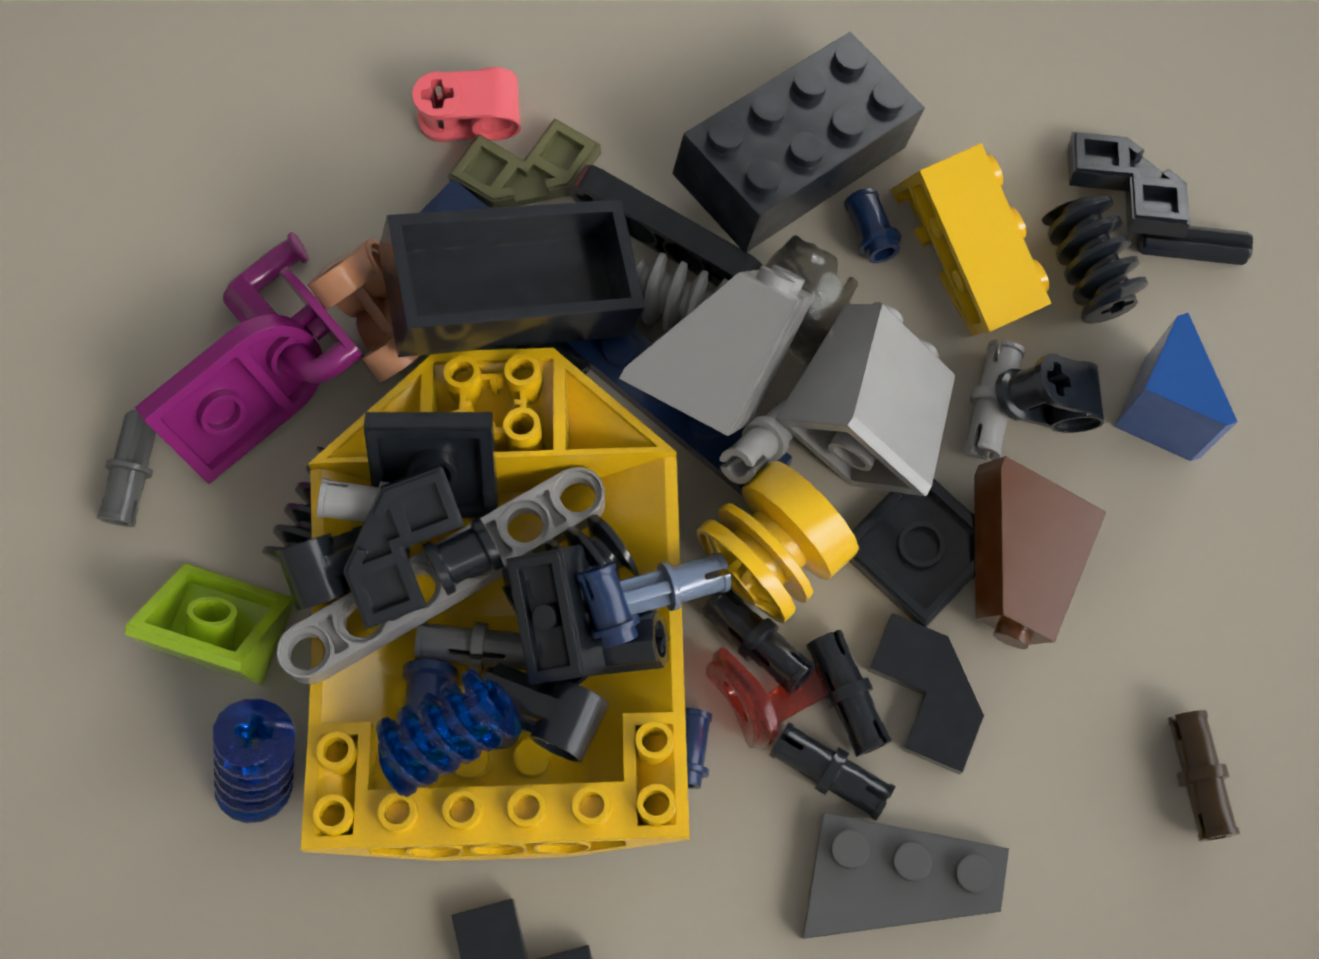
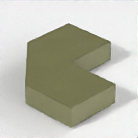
(545, 174)

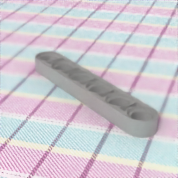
(331, 622)

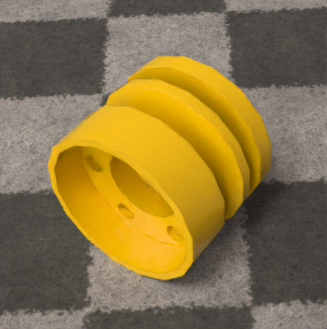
(787, 532)

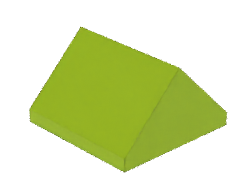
(214, 622)

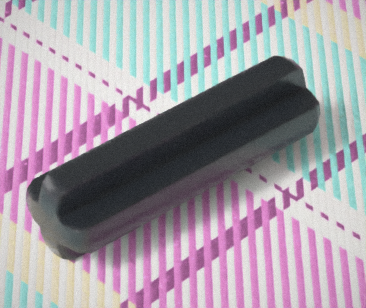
(1201, 245)

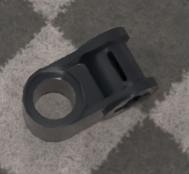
(1053, 394)

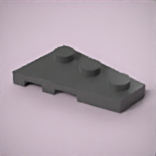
(897, 876)

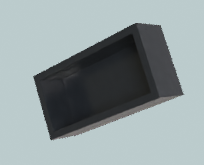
(796, 141)
(509, 276)

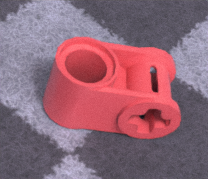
(472, 104)

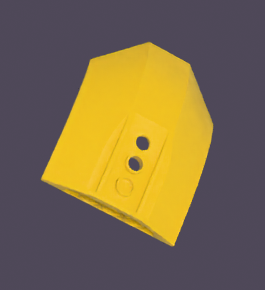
(522, 796)

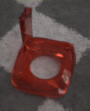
(754, 708)

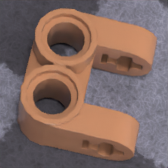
(359, 291)

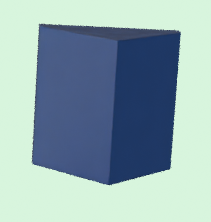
(1178, 396)

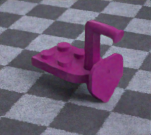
(252, 374)

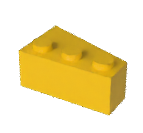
(976, 239)

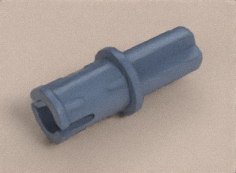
(675, 584)

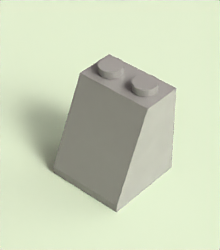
(726, 349)
(873, 402)

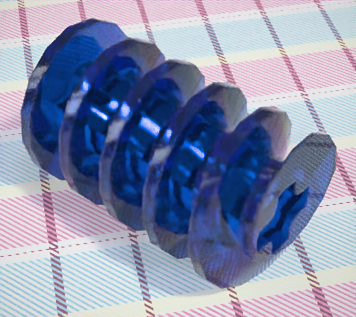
(445, 733)
(253, 760)

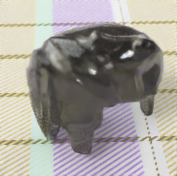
(821, 280)

